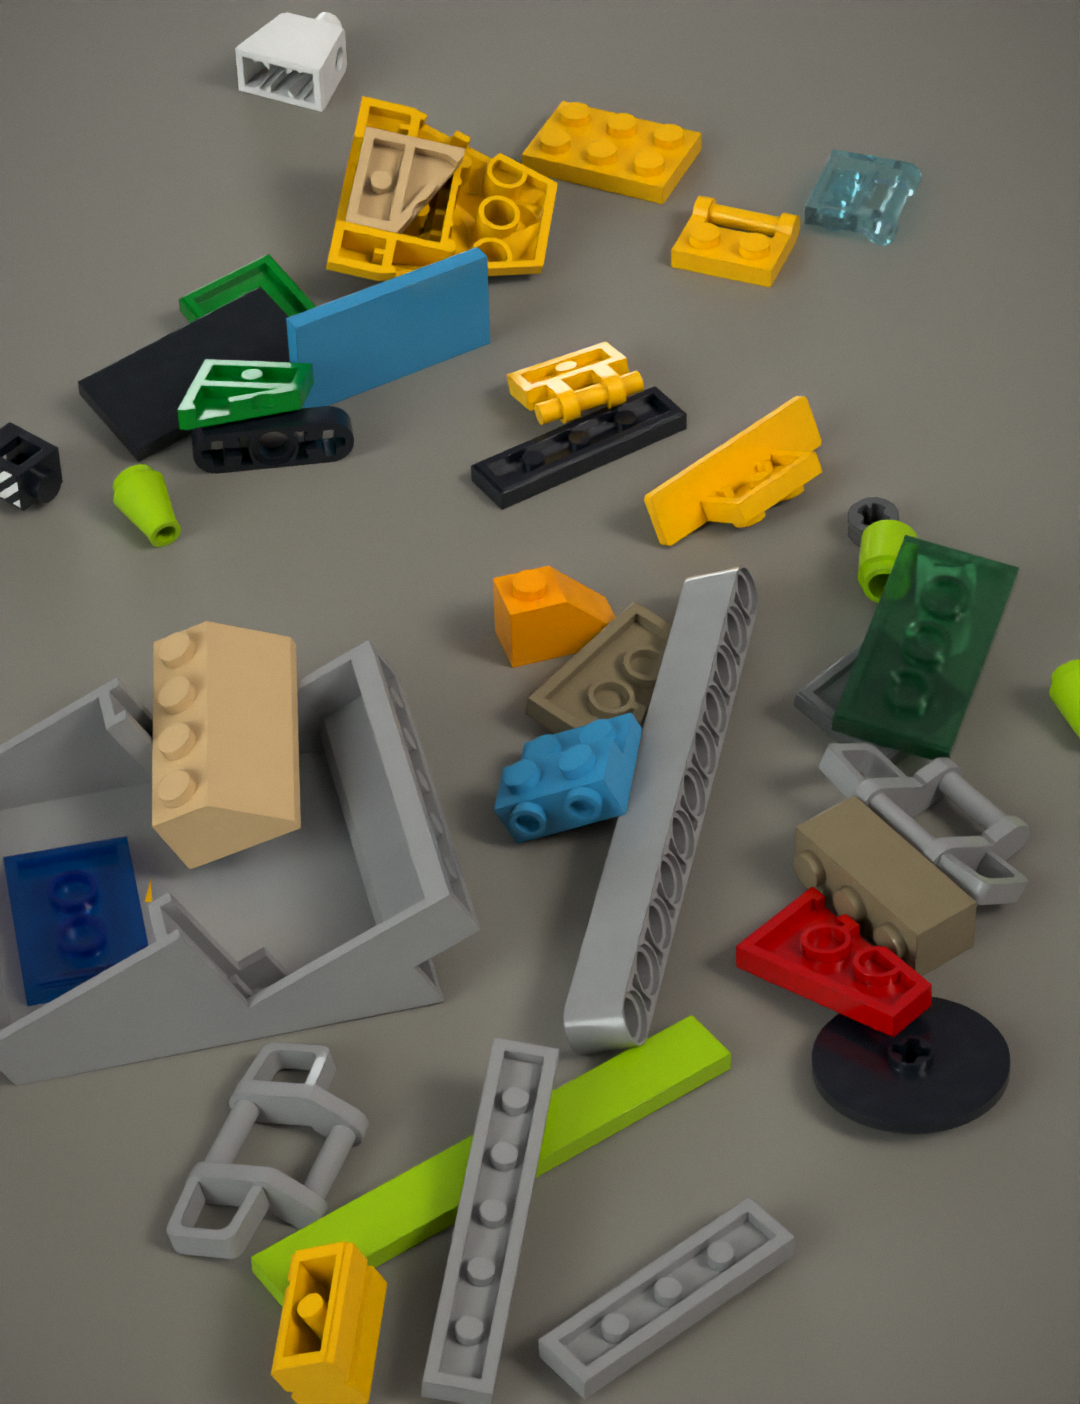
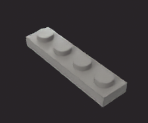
(666, 1297)

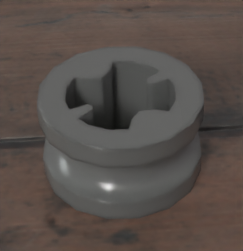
(868, 511)

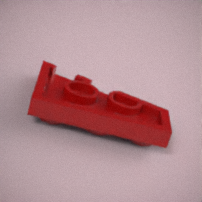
(833, 966)

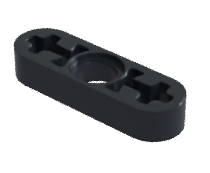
(291, 453)

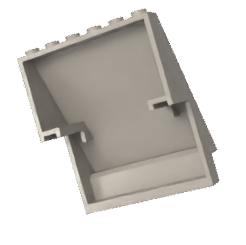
(258, 941)

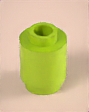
(878, 554)

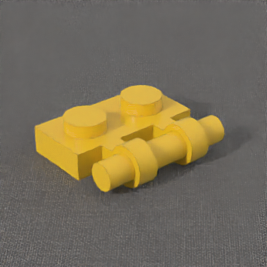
(575, 383)

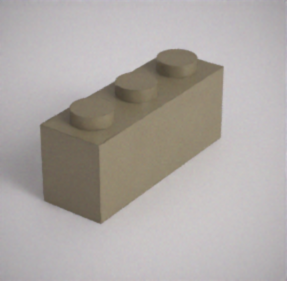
(884, 885)

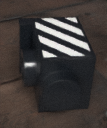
(30, 468)

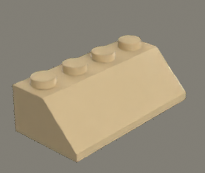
(224, 740)

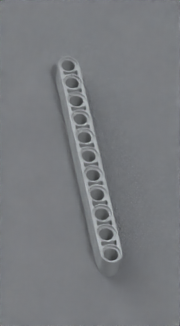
(668, 798)

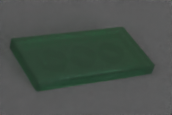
(925, 649)

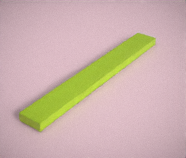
(578, 1117)

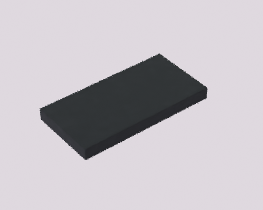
(144, 389)

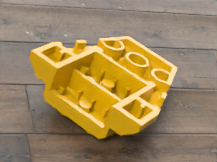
(482, 205)

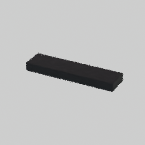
(578, 447)

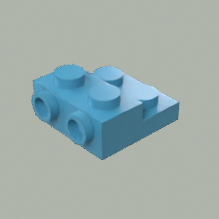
(570, 779)

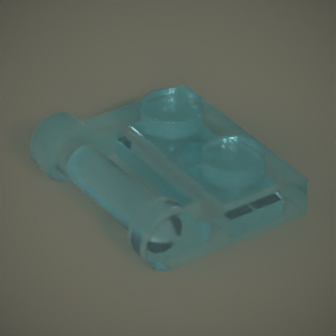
(847, 187)

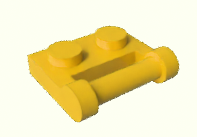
(734, 253)

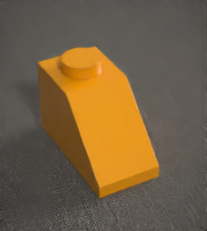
(546, 615)

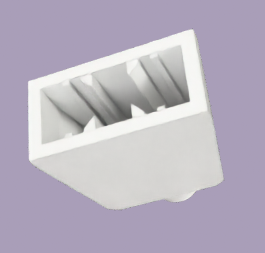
(294, 60)

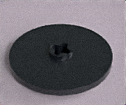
(923, 1080)

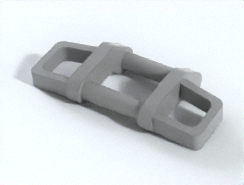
(969, 861)
(260, 1187)

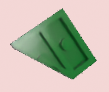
(243, 390)

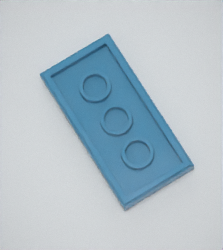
(393, 328)

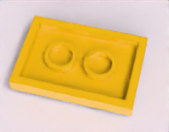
(612, 151)

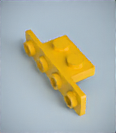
(740, 476)

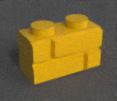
(329, 1326)

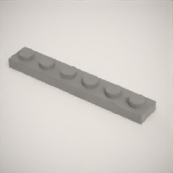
(490, 1224)

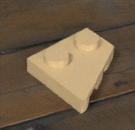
(398, 178)

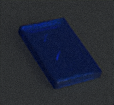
(73, 914)

